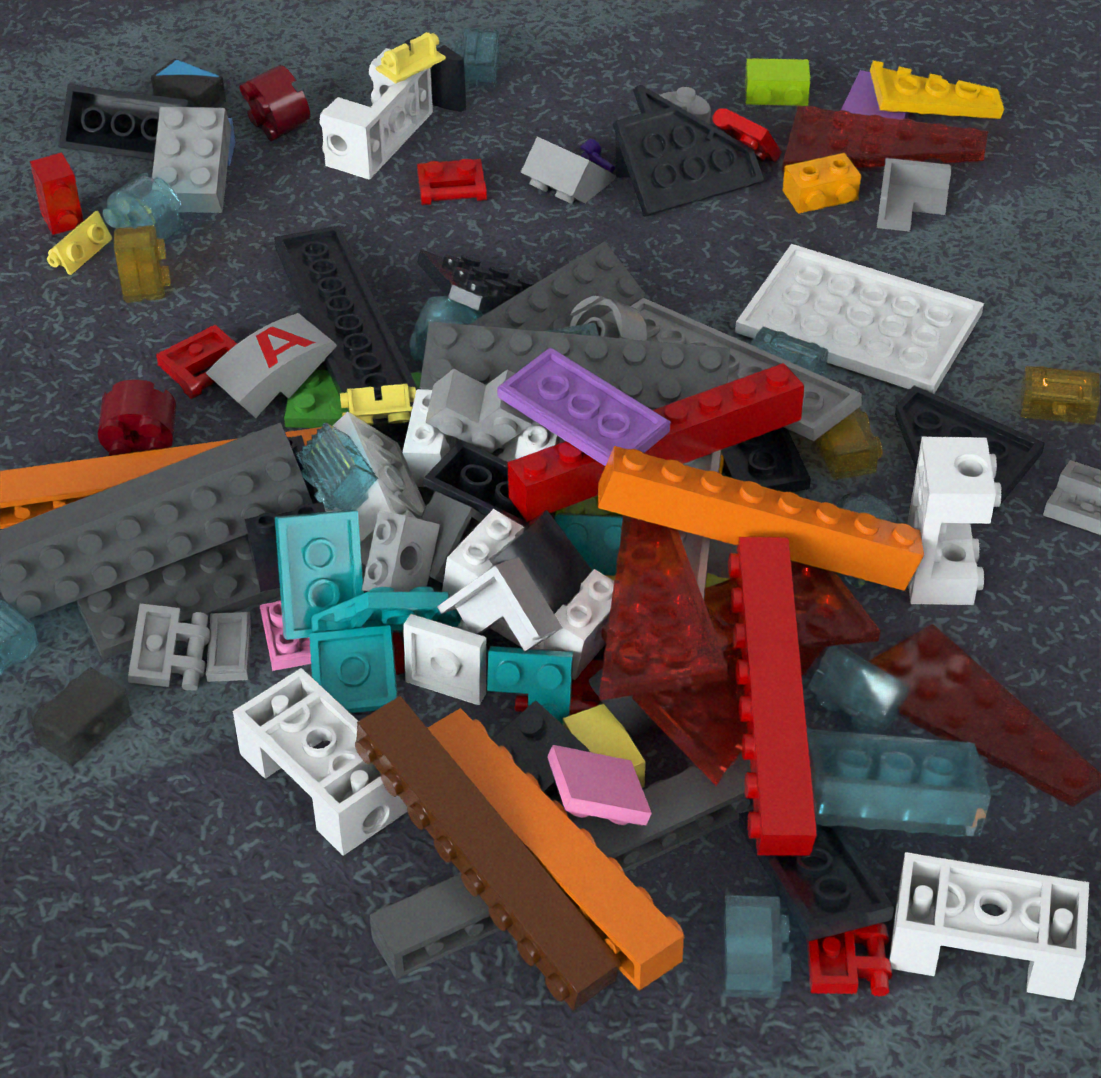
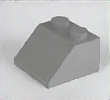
(565, 172)

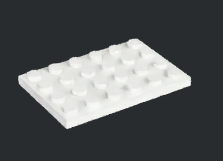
(863, 317)

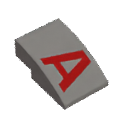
(271, 362)

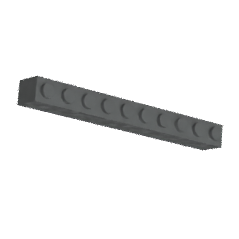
(450, 918)

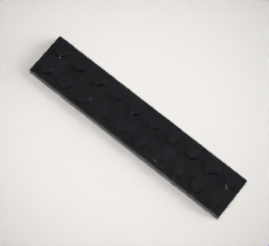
(344, 309)

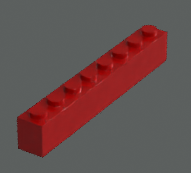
(698, 427)
(773, 698)

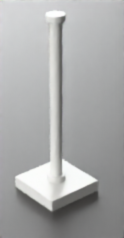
(445, 658)

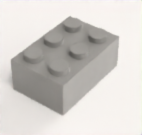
(193, 156)

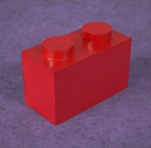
(57, 193)

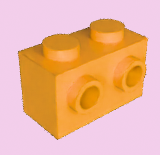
(821, 183)

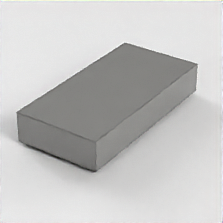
(228, 646)

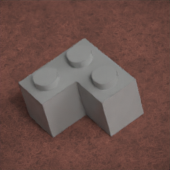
(474, 412)

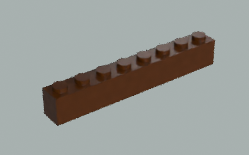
(487, 853)

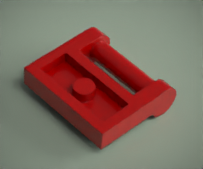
(747, 133)
(451, 180)
(193, 356)

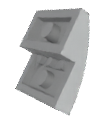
(1077, 497)

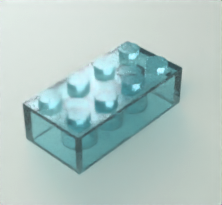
(897, 783)

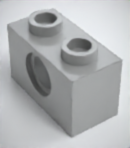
(400, 552)

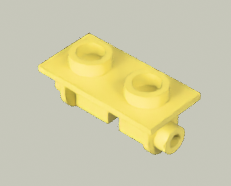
(401, 63)
(80, 244)
(394, 403)

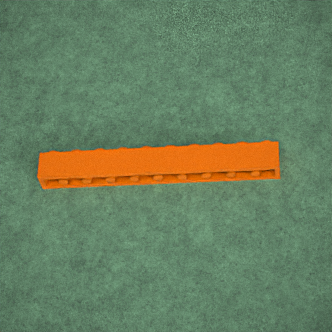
(47, 487)

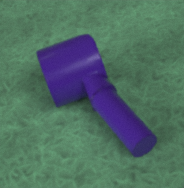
(592, 153)

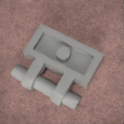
(155, 644)

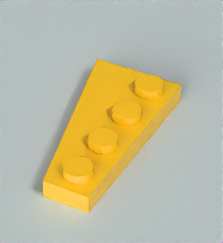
(933, 95)

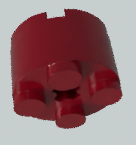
(275, 102)
(136, 418)

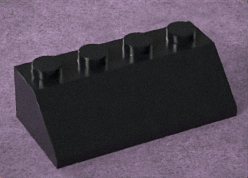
(113, 121)

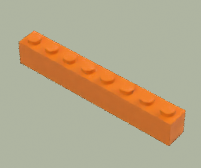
(731, 508)
(595, 884)

